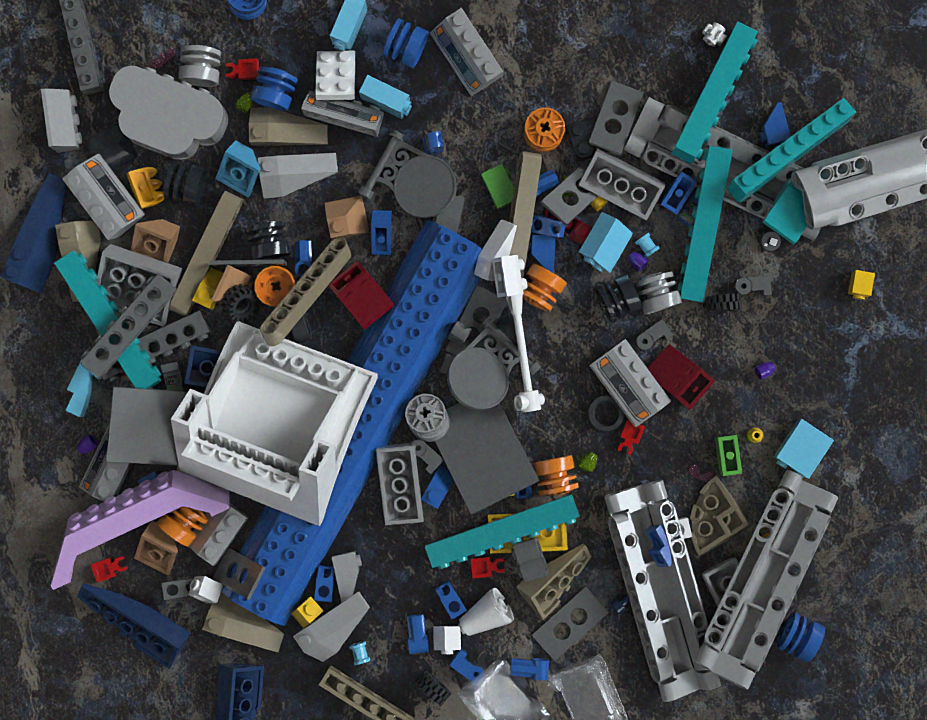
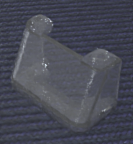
(588, 690)
(497, 697)

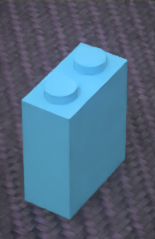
(348, 24)
(385, 97)
(605, 243)
(803, 449)

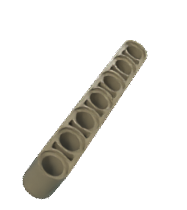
(524, 202)
(206, 251)
(305, 292)

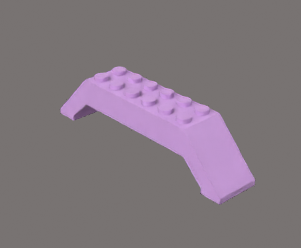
(131, 510)

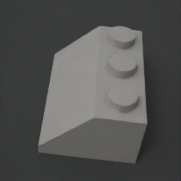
(61, 120)
(218, 534)

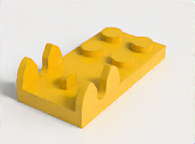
(550, 541)

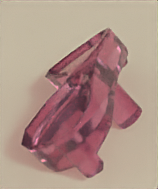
(159, 62)
(694, 471)

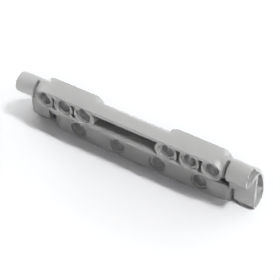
(664, 126)
(894, 172)
(765, 579)
(660, 591)

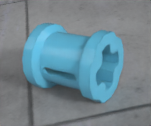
(647, 245)
(359, 653)

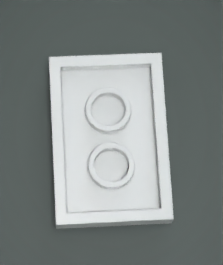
(335, 75)

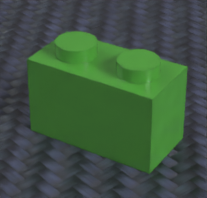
(499, 185)
(728, 455)

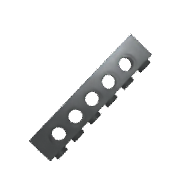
(81, 46)
(154, 284)
(201, 331)

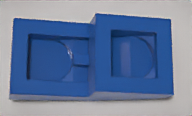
(660, 551)

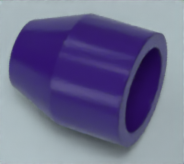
(637, 261)
(764, 370)
(87, 444)

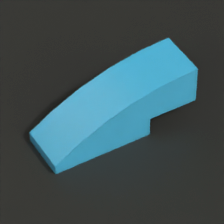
(81, 387)

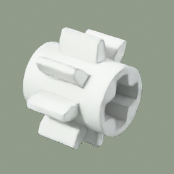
(714, 34)

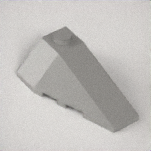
(292, 172)
(329, 632)

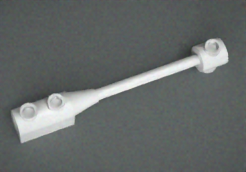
(511, 285)

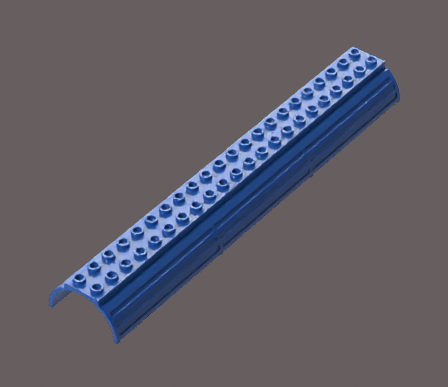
(401, 349)

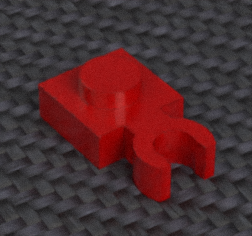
(246, 69)
(631, 435)
(482, 567)
(106, 569)

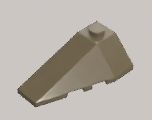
(279, 128)
(80, 237)
(545, 592)
(242, 625)

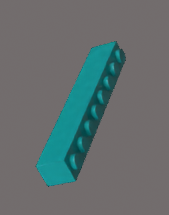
(714, 93)
(791, 150)
(705, 224)
(102, 313)
(503, 530)

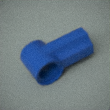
(547, 181)
(303, 255)
(417, 637)
(534, 668)

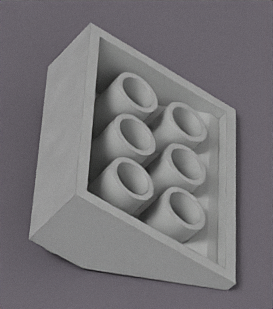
(127, 272)

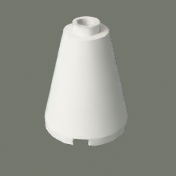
(486, 614)

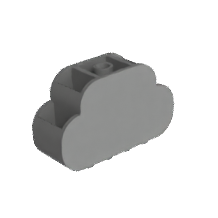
(165, 113)

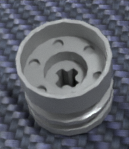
(199, 64)
(657, 292)
(436, 422)

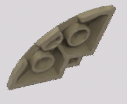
(716, 517)

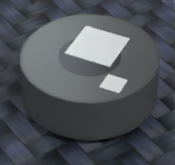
(770, 241)

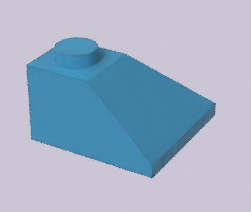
(239, 168)

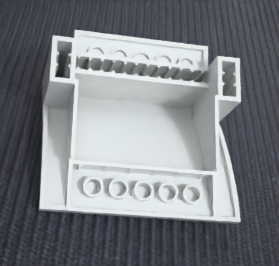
(272, 422)

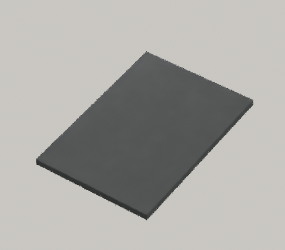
(142, 426)
(484, 456)

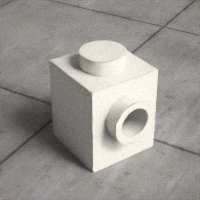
(447, 638)

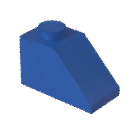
(775, 129)
(677, 193)
(381, 232)
(543, 250)
(438, 487)

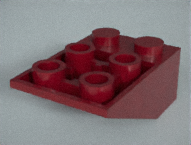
(361, 294)
(680, 377)

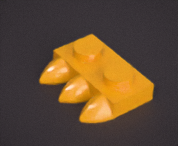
(144, 187)

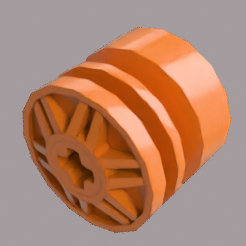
(547, 140)
(264, 285)
(541, 287)
(555, 475)
(180, 524)

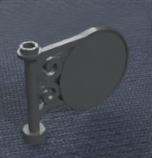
(421, 186)
(478, 375)

